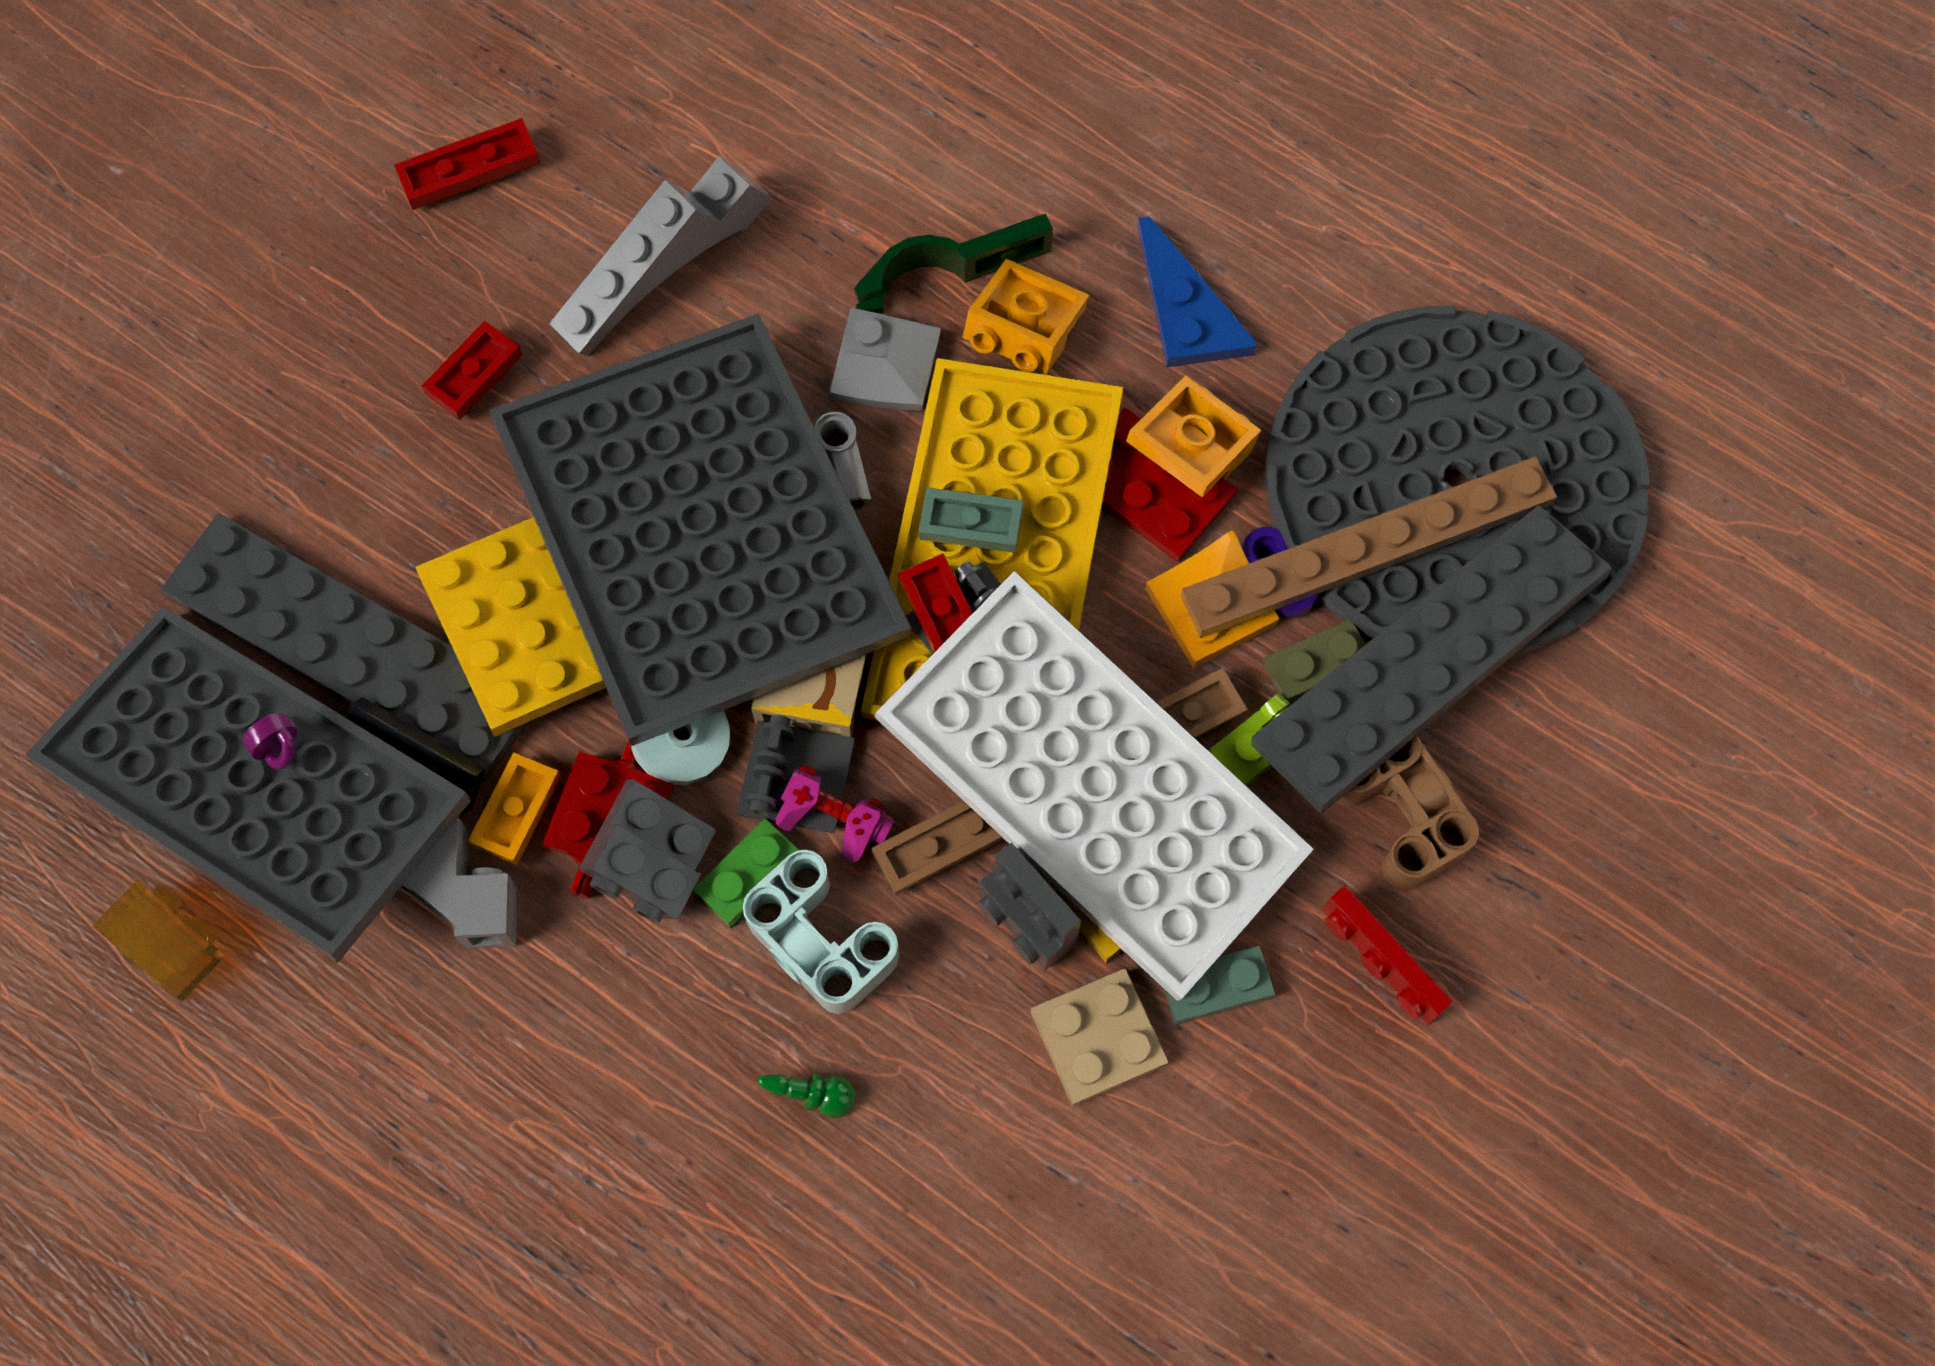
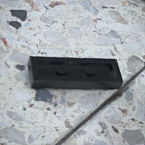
(419, 747)

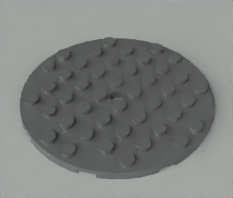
(1440, 394)

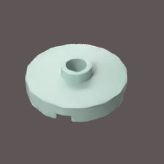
(689, 759)

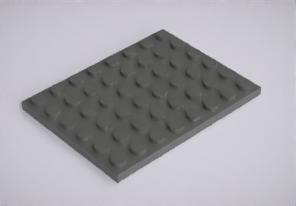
(698, 528)

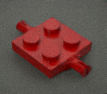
(586, 803)

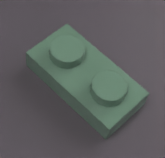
(971, 520)
(1228, 984)

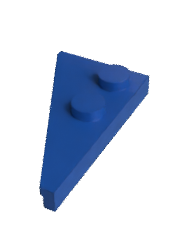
(1188, 313)

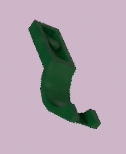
(967, 260)

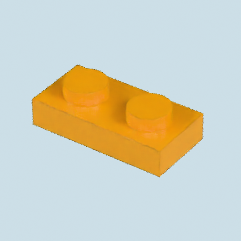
(514, 808)

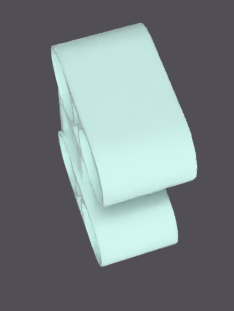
(802, 949)

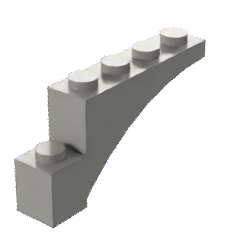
(655, 244)
(476, 905)

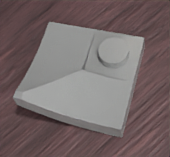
(884, 361)

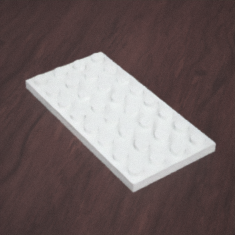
(1094, 785)

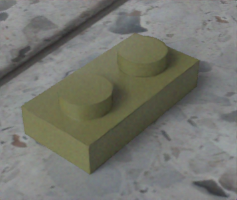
(1312, 659)

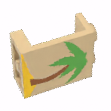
(817, 702)

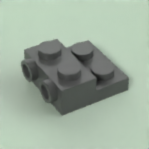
(648, 852)
(1028, 908)

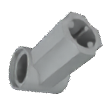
(846, 457)

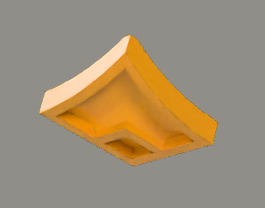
(1166, 591)

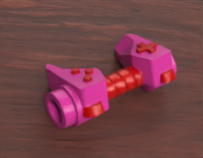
(863, 822)

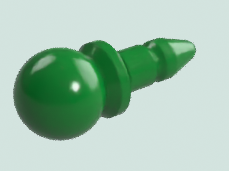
(831, 1096)

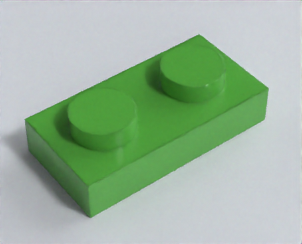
(742, 870)

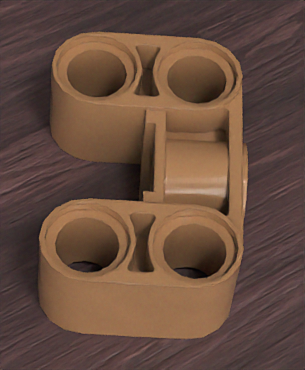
(1429, 805)

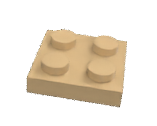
(1099, 1037)

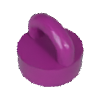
(270, 736)

